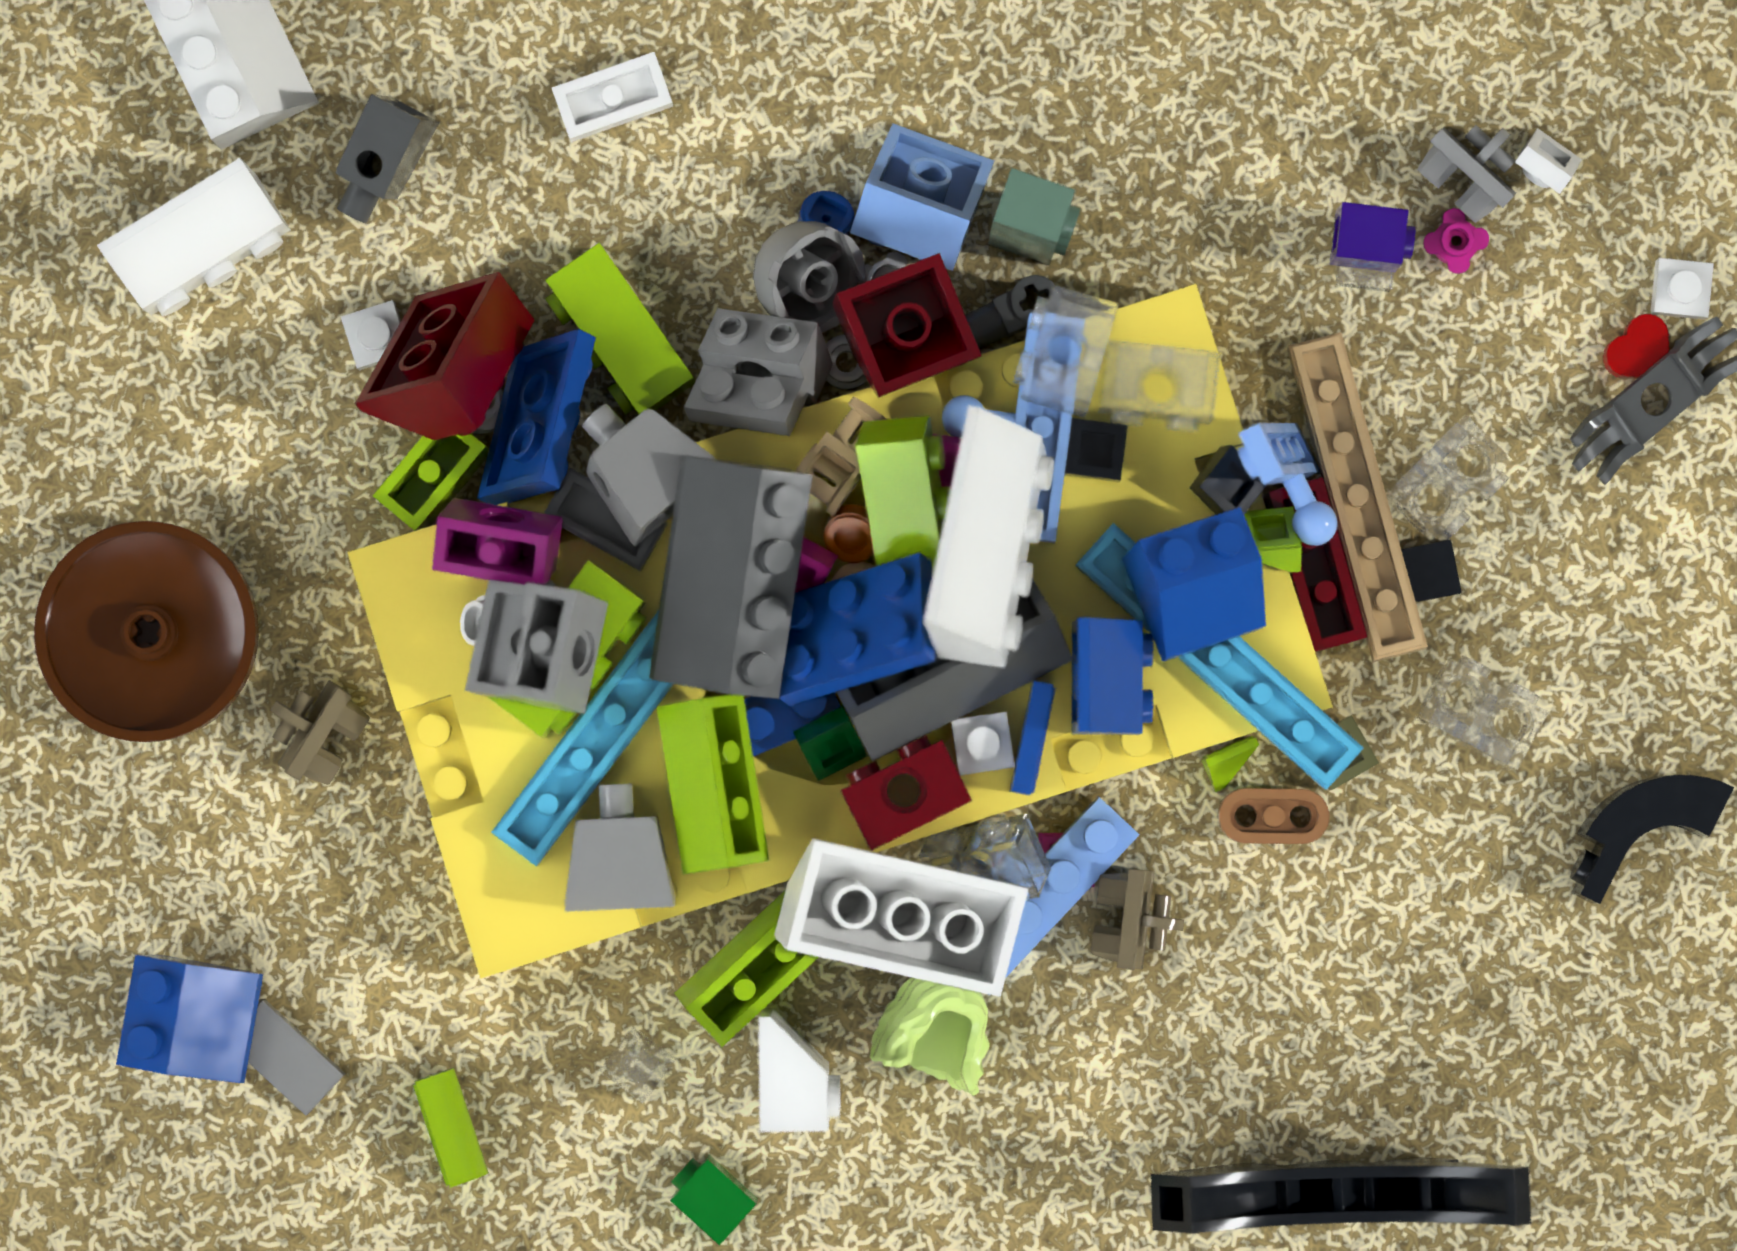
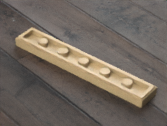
(1357, 496)

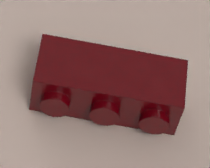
(1324, 583)

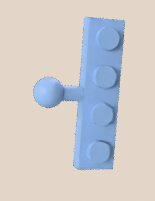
(1049, 423)
(1282, 456)
(1076, 864)

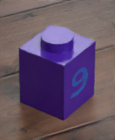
(1371, 237)

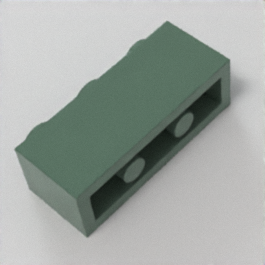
(1034, 217)

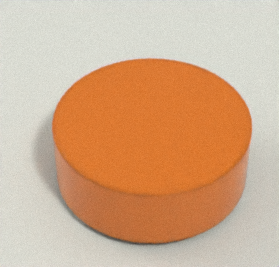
(849, 534)

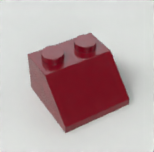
(906, 326)

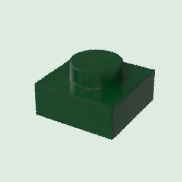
(830, 743)

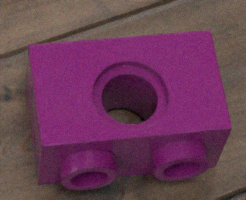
(496, 542)

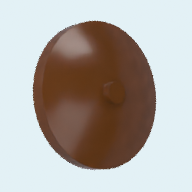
(146, 631)

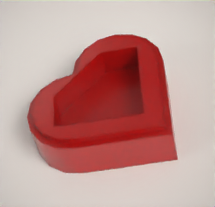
(1638, 349)

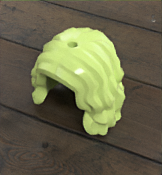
(934, 1032)

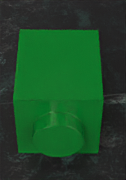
(712, 1197)

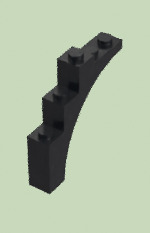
(1339, 1193)

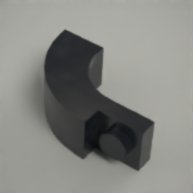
(1636, 809)

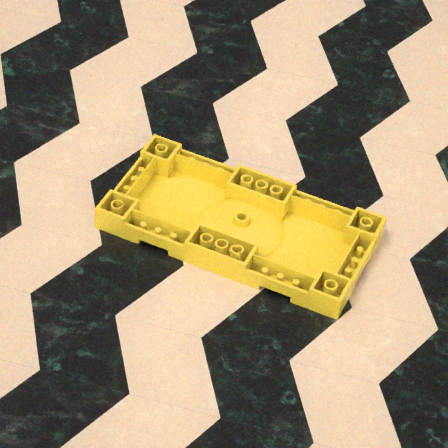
(482, 757)

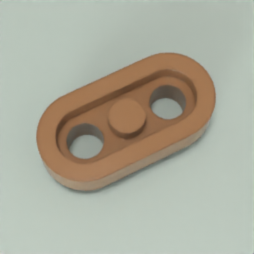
(1272, 816)

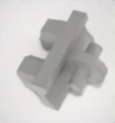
(1451, 154)

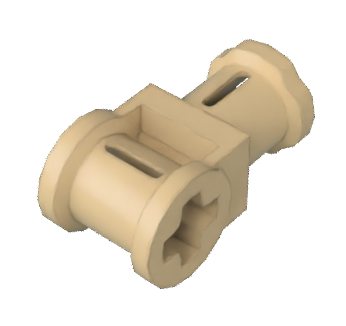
(837, 458)

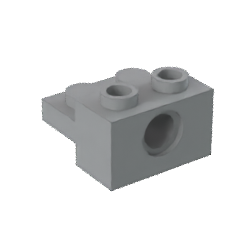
(758, 372)
(537, 645)

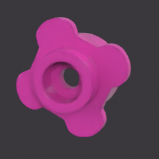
(1459, 256)

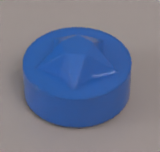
(829, 209)

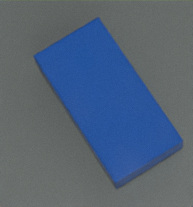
(1032, 738)

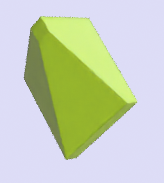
(1276, 538)
(1227, 761)

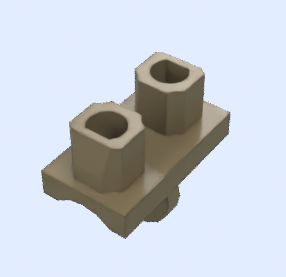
(305, 752)
(1128, 943)

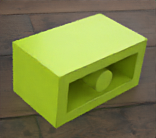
(430, 478)

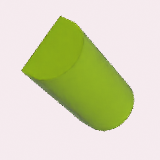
(450, 1127)

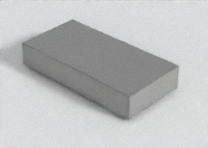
(291, 1060)

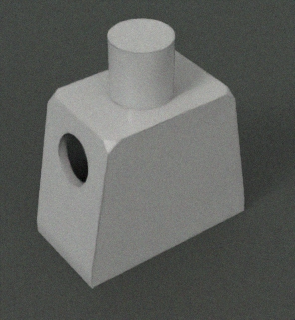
(637, 467)
(618, 858)

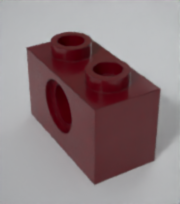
(939, 792)

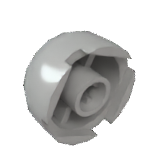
(804, 270)

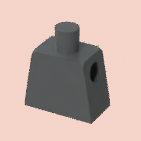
(398, 137)

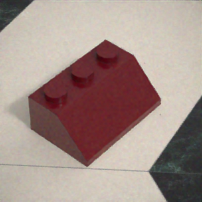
(448, 358)

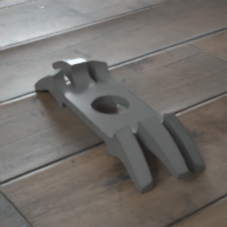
(1626, 417)

